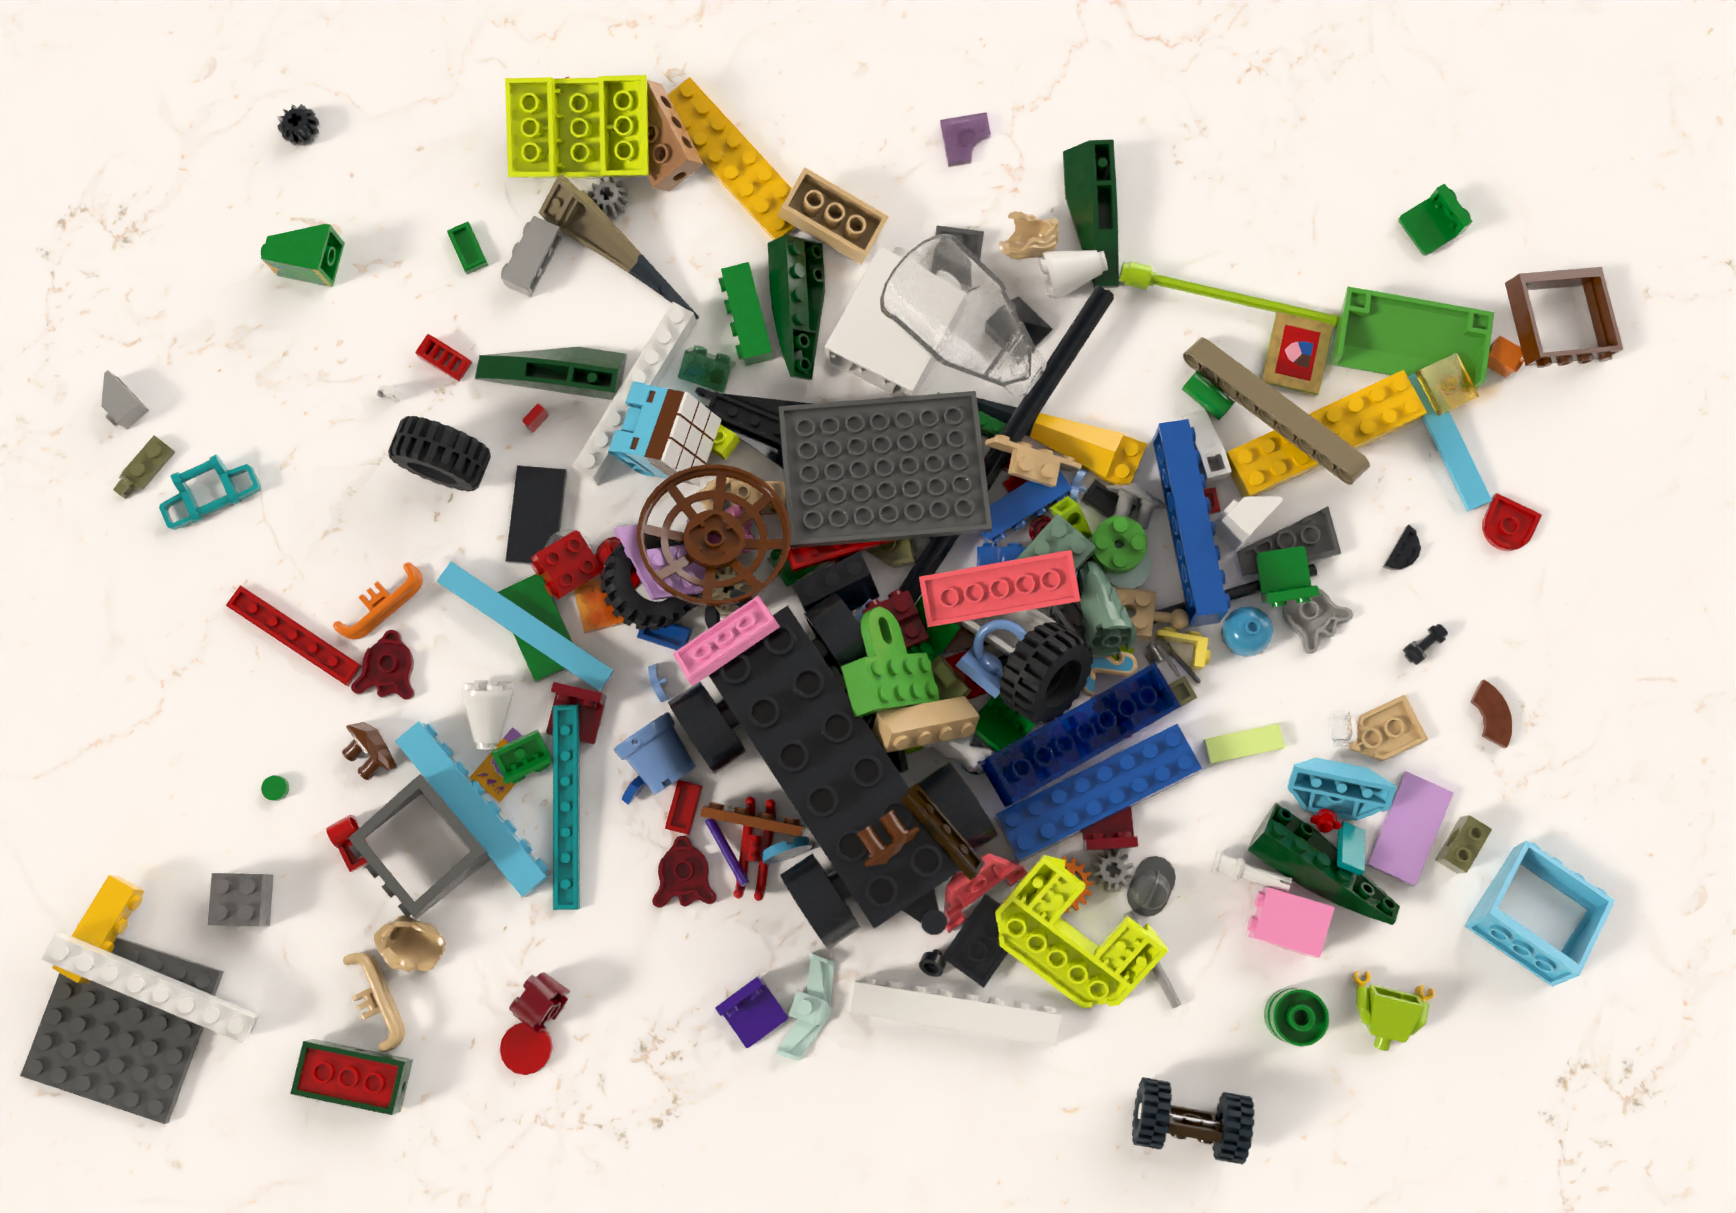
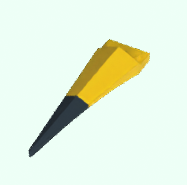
(1099, 450)

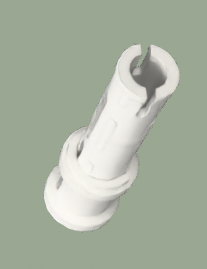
(1239, 869)

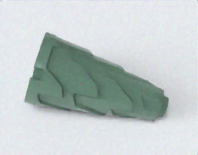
(1105, 618)

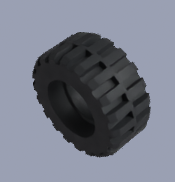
(439, 453)
(629, 602)
(1046, 672)

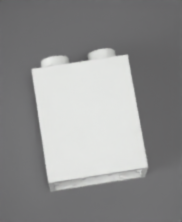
(871, 344)

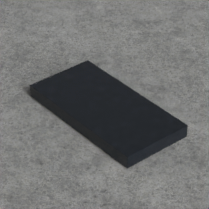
(535, 511)

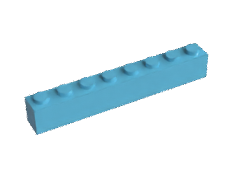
(473, 809)

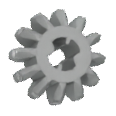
(608, 189)
(1119, 865)

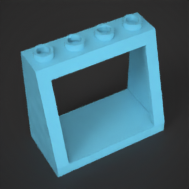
(1521, 943)

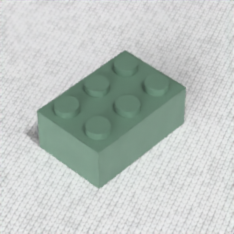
(1060, 537)

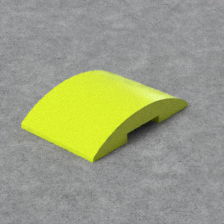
(577, 127)

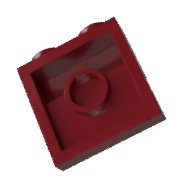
(906, 614)

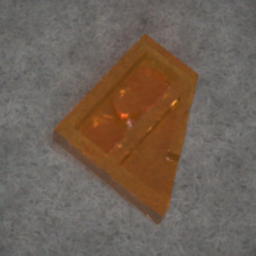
(592, 608)

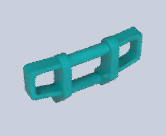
(196, 513)

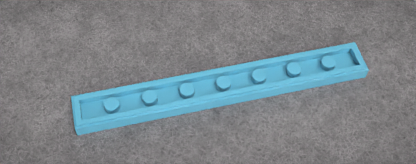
(525, 626)

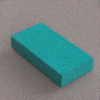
(1351, 848)

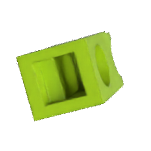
(1072, 513)

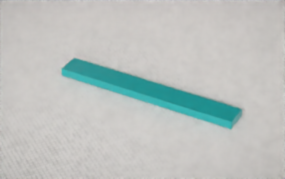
(566, 807)

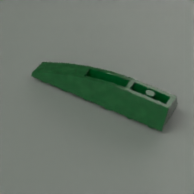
(1093, 202)
(797, 300)
(560, 370)
(1311, 862)

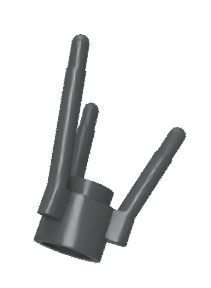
(1162, 651)

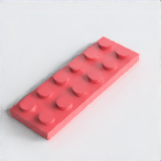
(999, 588)

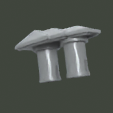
(1132, 492)

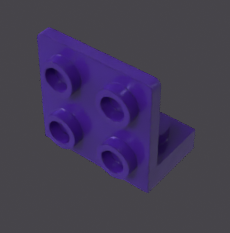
(752, 1012)

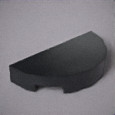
(1405, 550)

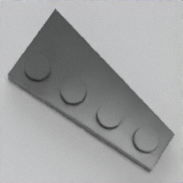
(1312, 532)

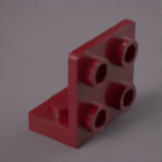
(591, 709)
(1111, 833)

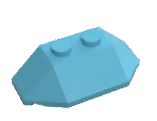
(1341, 787)

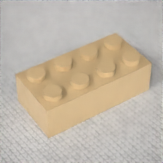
(832, 216)

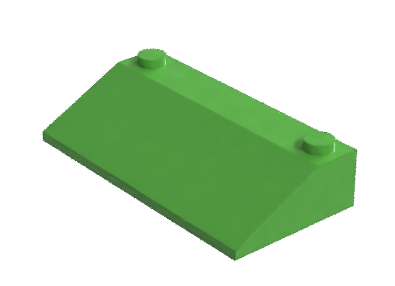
(1407, 333)

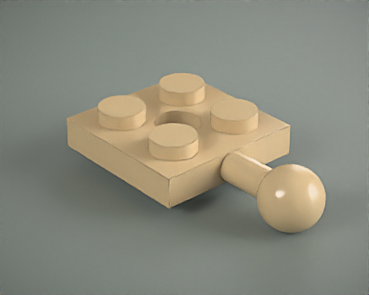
(1144, 605)

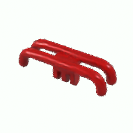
(752, 848)

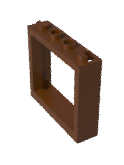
(1599, 307)

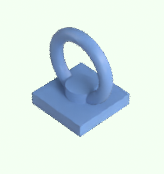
(983, 666)

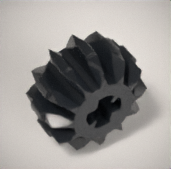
(298, 125)

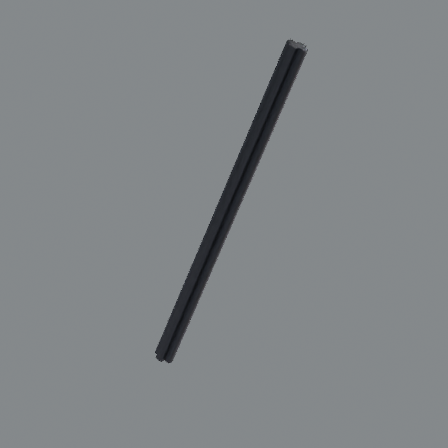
(1020, 423)

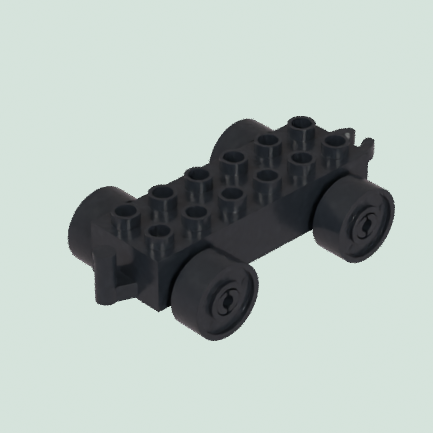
(829, 771)

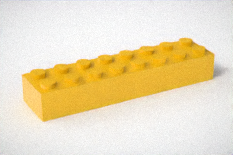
(1355, 418)

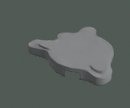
(1314, 618)

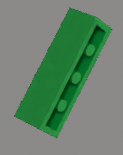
(747, 314)

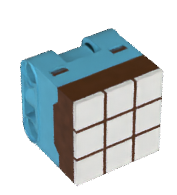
(664, 432)

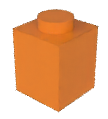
(1504, 357)

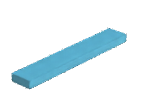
(1453, 452)

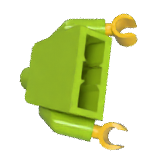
(1390, 1012)

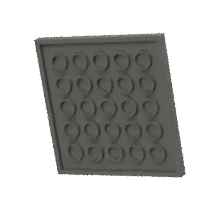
(116, 1045)

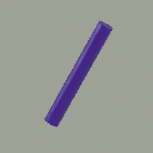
(727, 852)

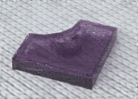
(962, 135)

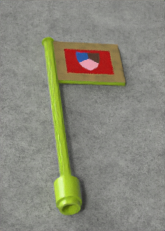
(1297, 338)

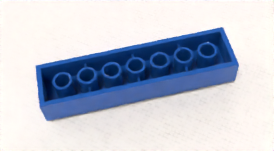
(1190, 523)
(1097, 793)

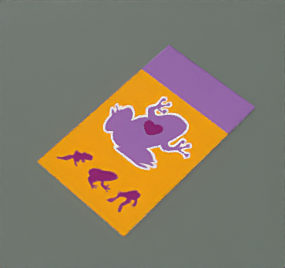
(489, 774)

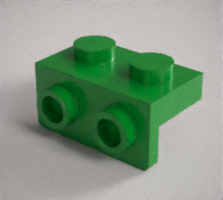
(522, 757)

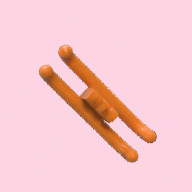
(382, 604)

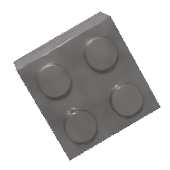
(240, 899)

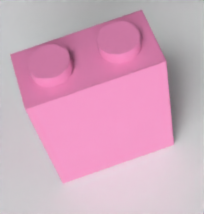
(1290, 922)

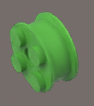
(1123, 531)

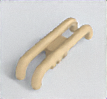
(378, 999)

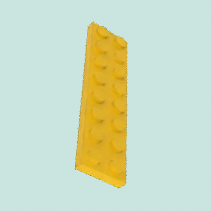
(732, 158)

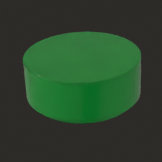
(275, 788)

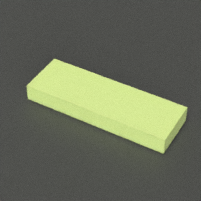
(1244, 743)

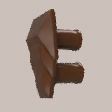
(371, 742)
(882, 853)

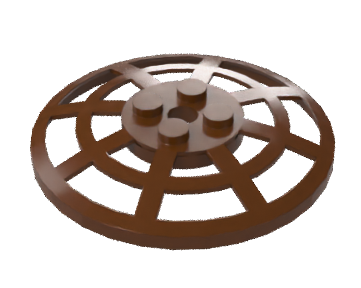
(714, 522)

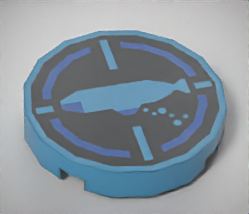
(784, 851)

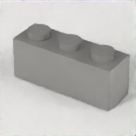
(531, 256)

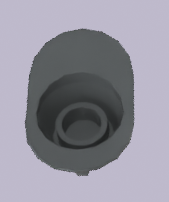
(1151, 886)

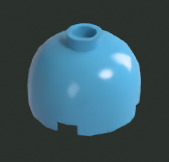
(1247, 631)

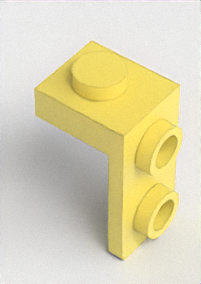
(1200, 654)

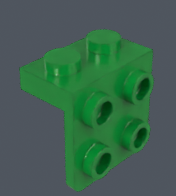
(1435, 220)
(1285, 576)
(1001, 724)

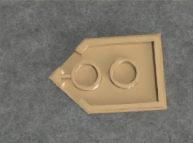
(1388, 730)

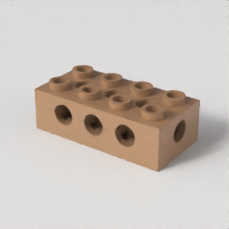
(669, 145)

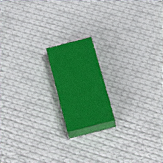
(467, 247)

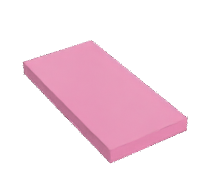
(725, 640)

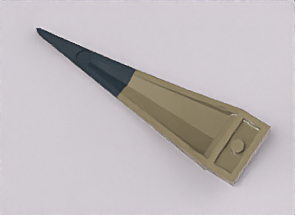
(589, 225)

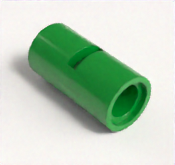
(1208, 395)

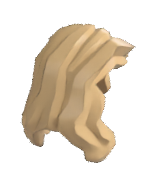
(1030, 236)
(409, 944)

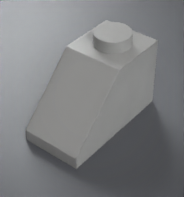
(120, 402)

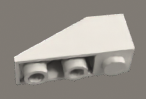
(1212, 453)

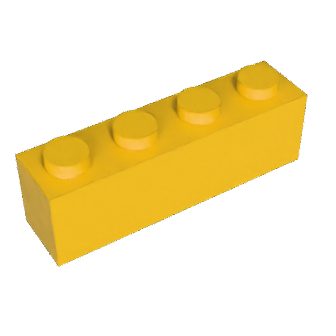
(106, 917)

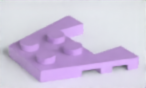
(628, 538)

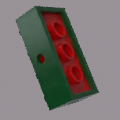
(351, 1076)

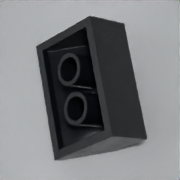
(847, 578)

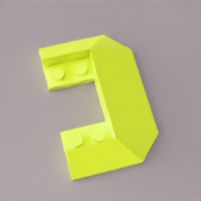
(1060, 953)

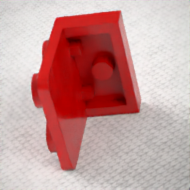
(566, 564)

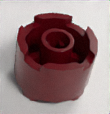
(540, 1001)

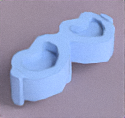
(1075, 485)
(652, 671)

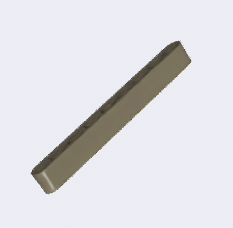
(1277, 411)

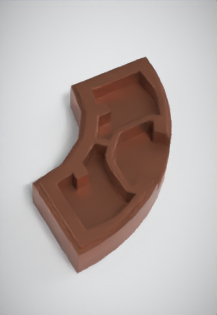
(1495, 714)

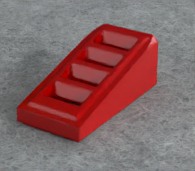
(426, 346)

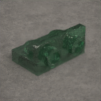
(706, 368)

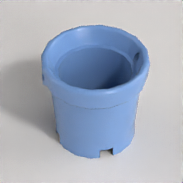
(656, 753)

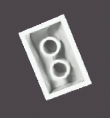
(1243, 518)

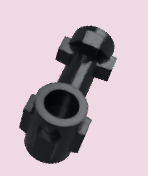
(1416, 652)

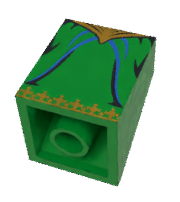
(305, 254)

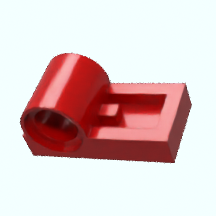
(339, 834)

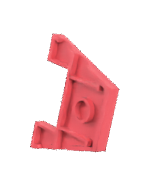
(962, 892)

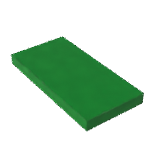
(534, 599)

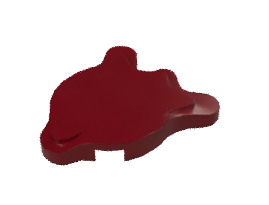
(387, 667)
(683, 874)

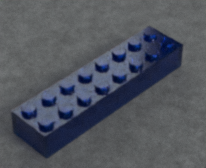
(1079, 735)

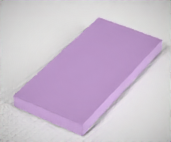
(1409, 828)

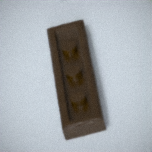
(943, 831)

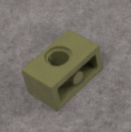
(1463, 844)

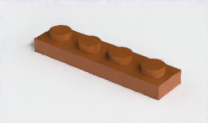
(763, 821)

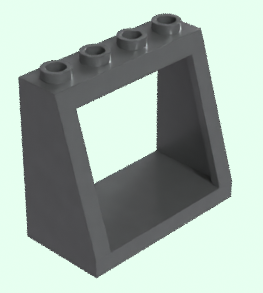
(455, 876)

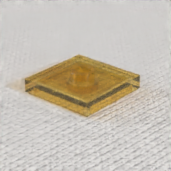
(1447, 384)

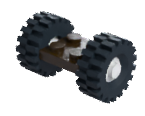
(1228, 1128)

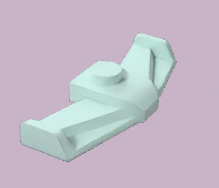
(809, 1008)

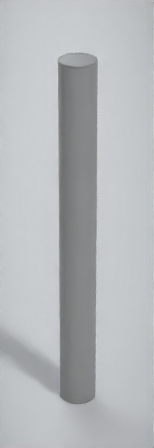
(1161, 976)

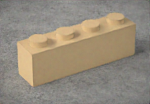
(925, 723)

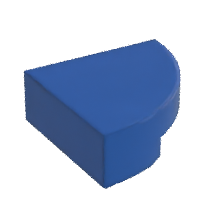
(633, 790)

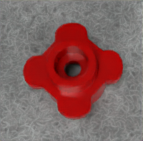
(1326, 820)

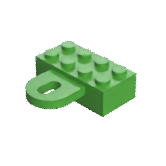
(888, 675)

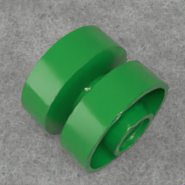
(1296, 1016)

